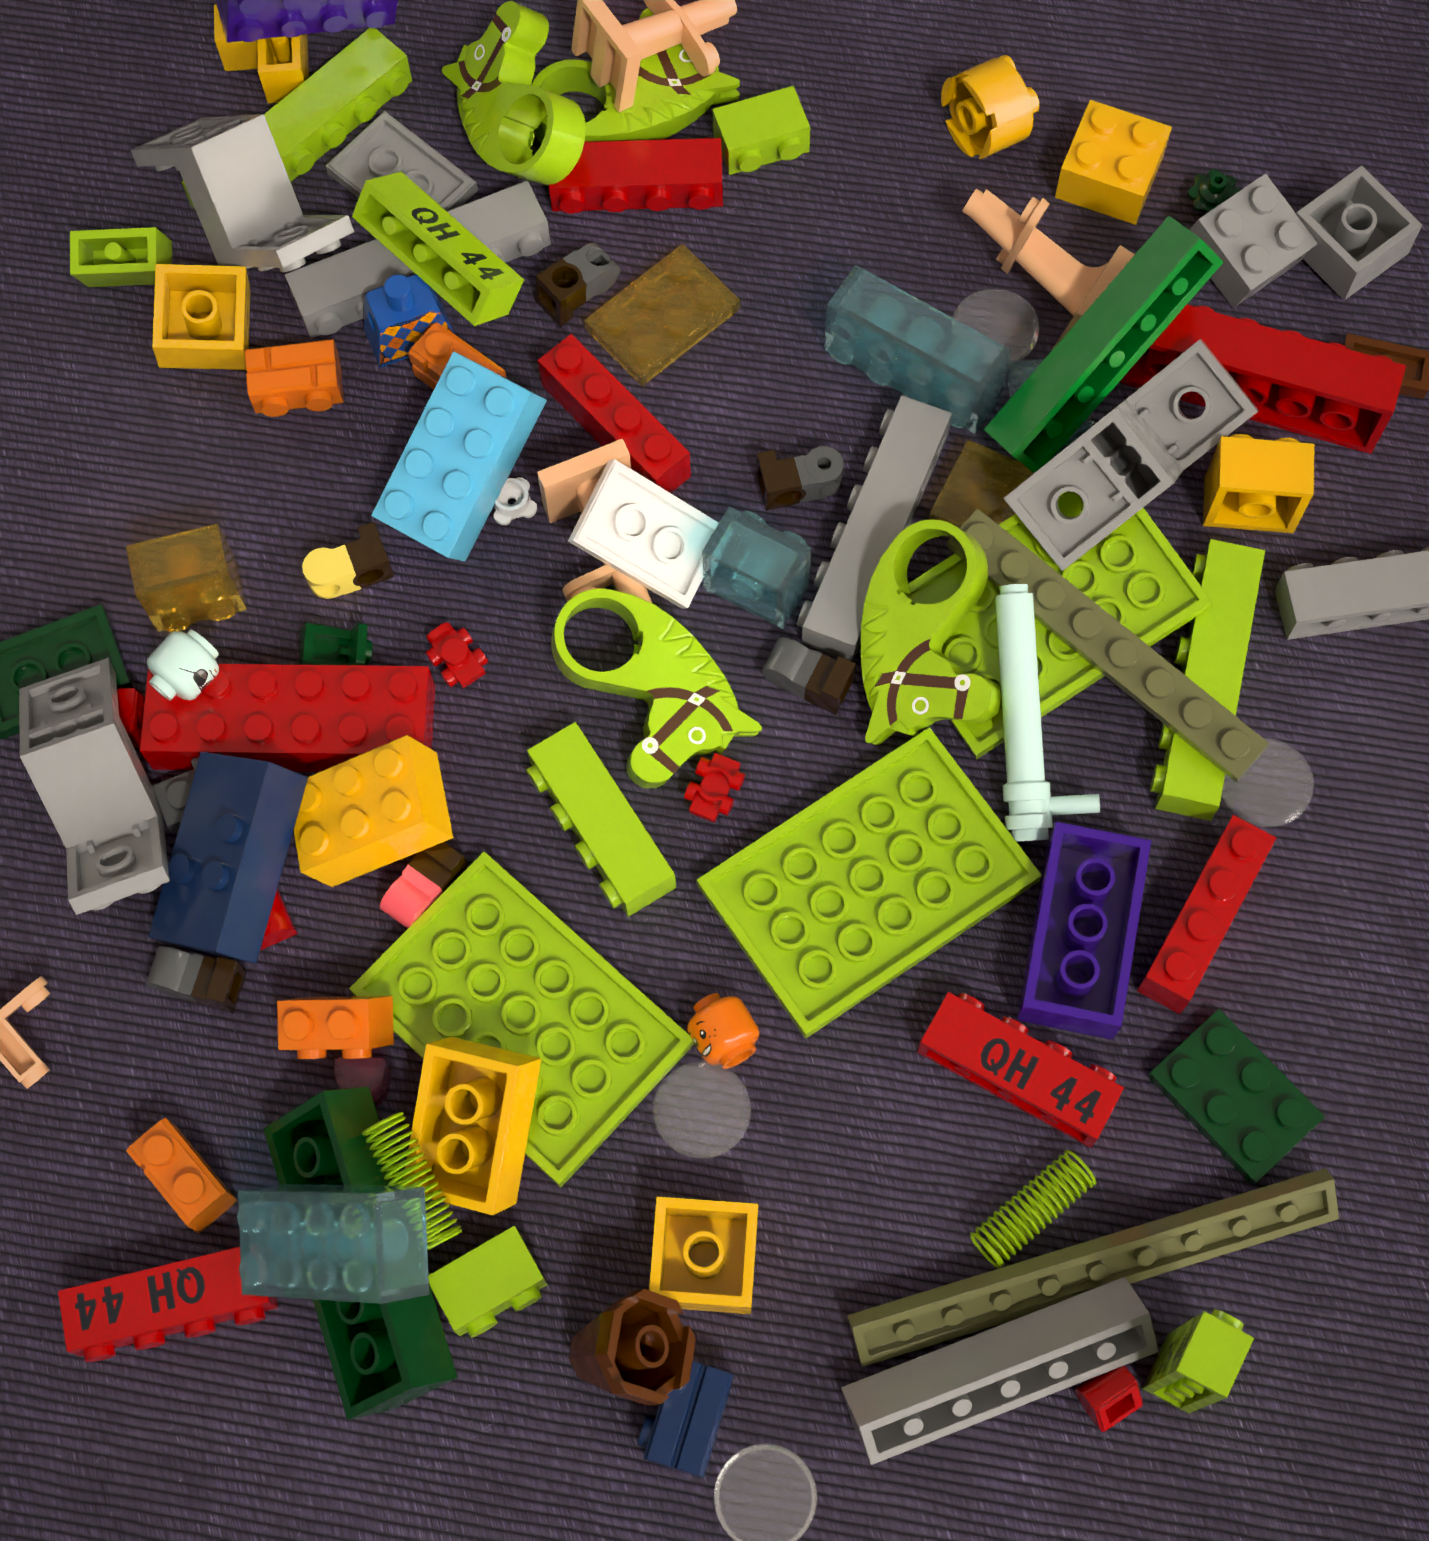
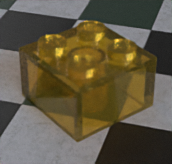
(186, 578)

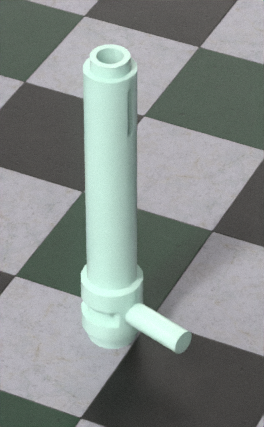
(1026, 787)

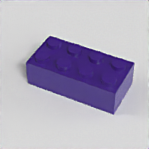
(290, 18)
(1084, 931)

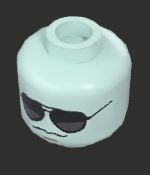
(183, 665)

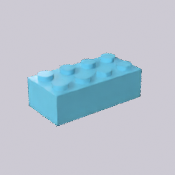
(458, 457)

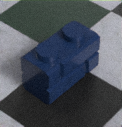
(688, 1422)

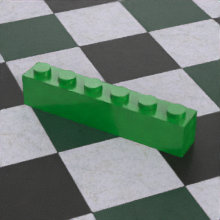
(1104, 344)

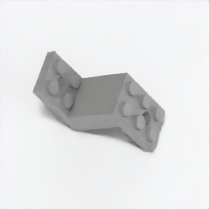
(243, 193)
(1130, 455)
(93, 786)

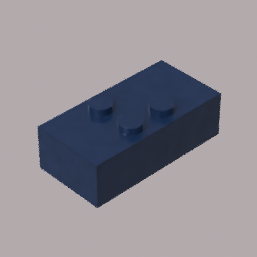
(228, 856)

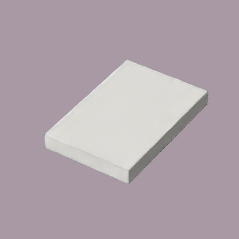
(645, 533)

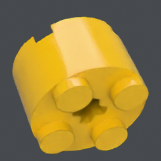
(989, 107)

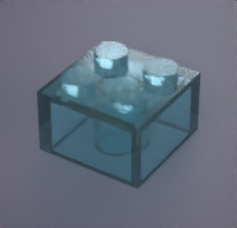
(756, 566)

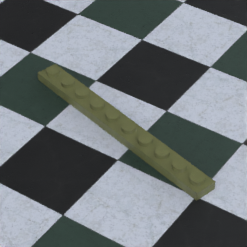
(1065, 1273)

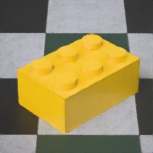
(371, 812)
(474, 1122)

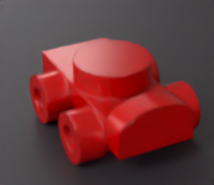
(453, 650)
(713, 793)

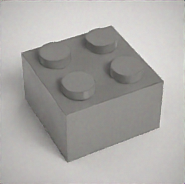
(1357, 232)
(1255, 239)

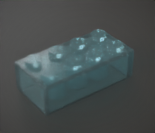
(915, 348)
(334, 1242)

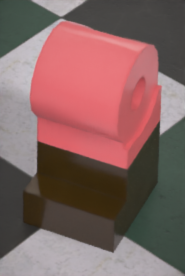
(422, 883)

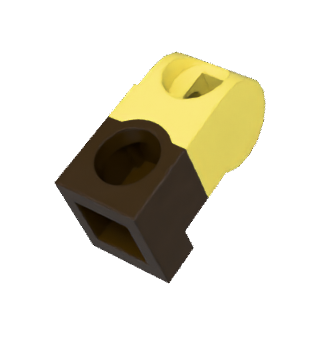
(349, 566)

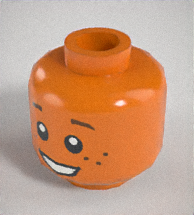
(723, 1030)

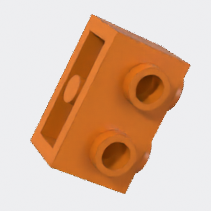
(335, 1023)

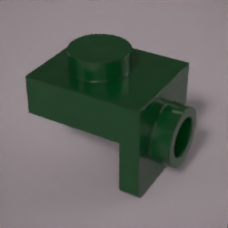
(334, 646)

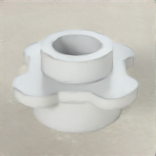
(523, 507)

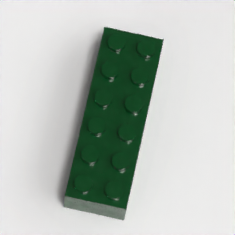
(376, 1350)

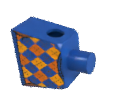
(399, 316)

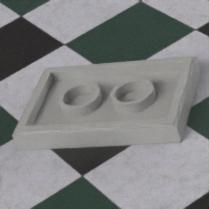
(391, 148)

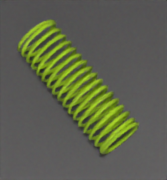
(383, 1125)
(1076, 1171)

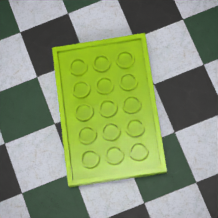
(1127, 574)
(868, 882)
(516, 978)

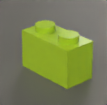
(761, 130)
(118, 256)
(487, 1283)

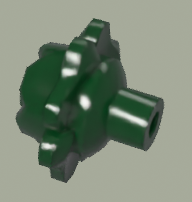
(1211, 190)

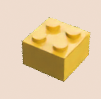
(1112, 162)
(201, 316)
(1258, 484)
(705, 1253)

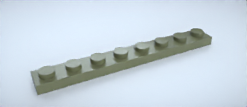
(1117, 651)

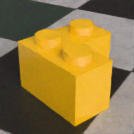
(279, 60)

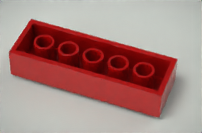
(1288, 377)
(290, 715)

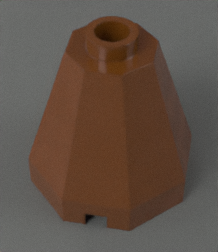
(636, 1348)

